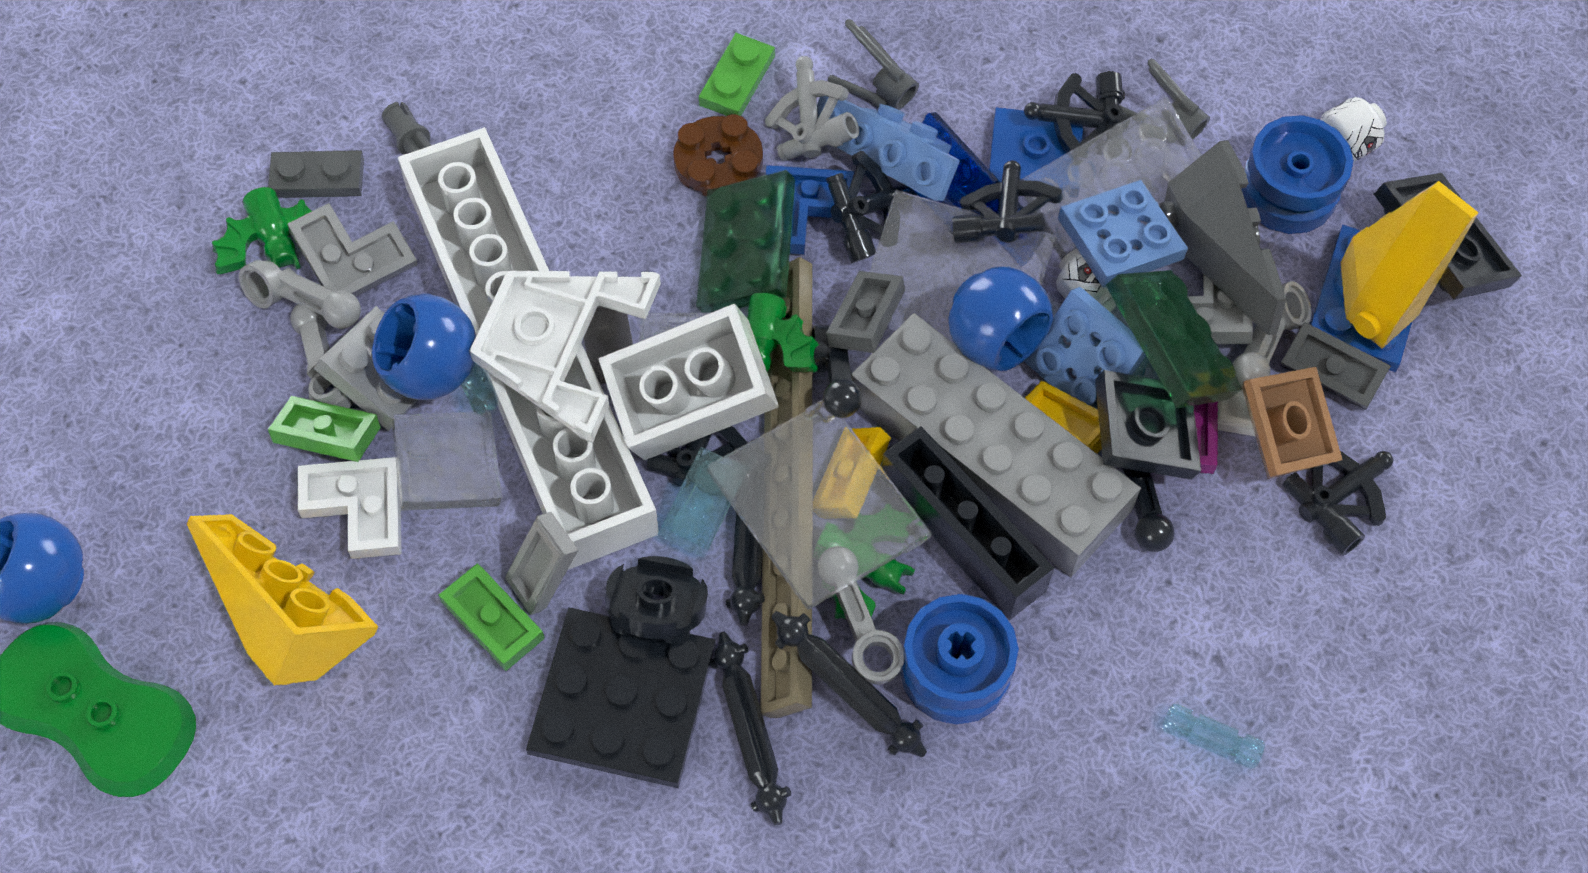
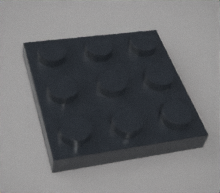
(620, 700)

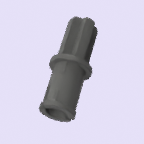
(405, 128)

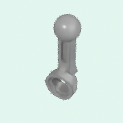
(267, 284)
(312, 330)
(1257, 356)
(865, 631)

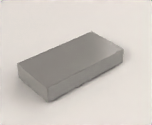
(541, 563)

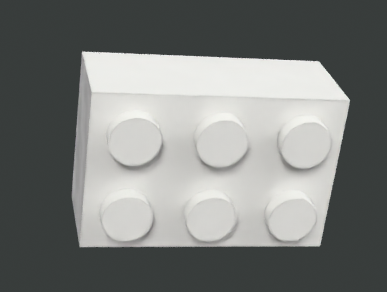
(688, 382)

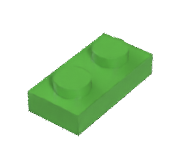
(737, 75)
(324, 428)
(491, 616)

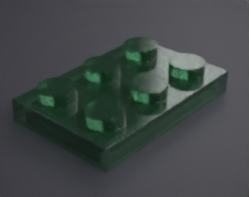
(746, 241)
(1174, 337)

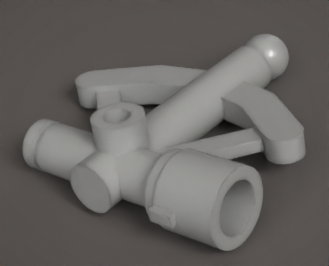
(812, 131)

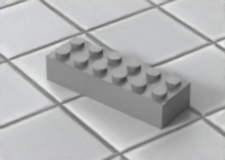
(1005, 444)

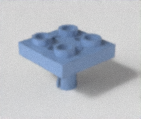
(1122, 232)
(1096, 344)

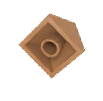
(1291, 422)

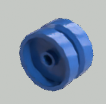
(1297, 173)
(958, 659)

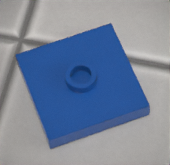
(1025, 141)

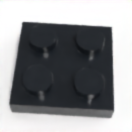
(1144, 427)

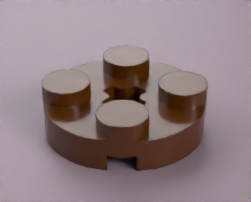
(711, 134)

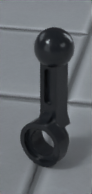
(842, 396)
(1153, 530)

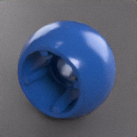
(1000, 317)
(423, 347)
(37, 567)

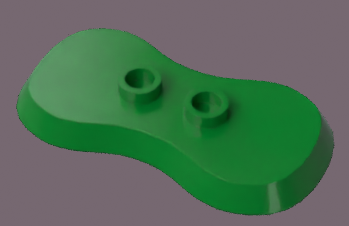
(115, 727)

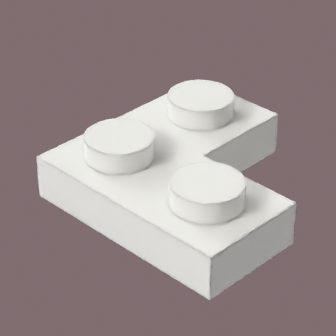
(364, 492)

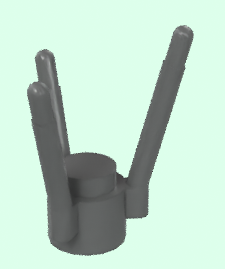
(892, 82)
(1190, 114)

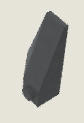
(1223, 234)

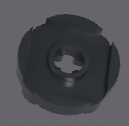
(636, 613)

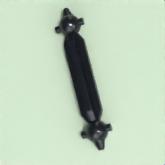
(745, 573)
(848, 684)
(750, 728)

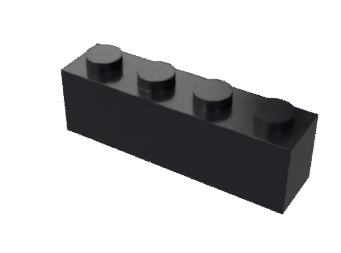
(967, 523)

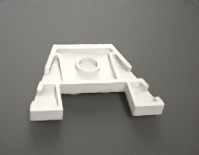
(539, 328)

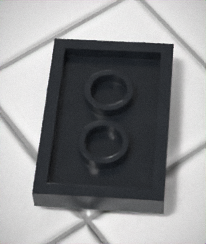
(1478, 262)

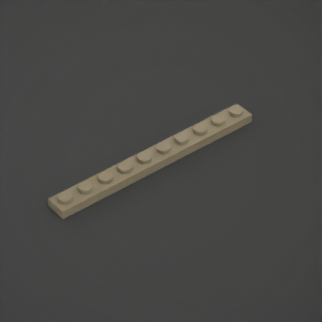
(784, 677)

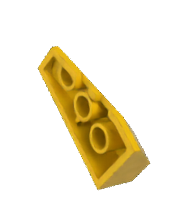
(1400, 260)
(279, 615)

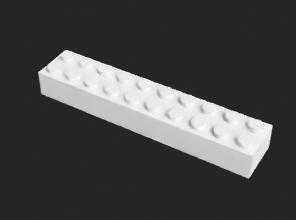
(477, 239)

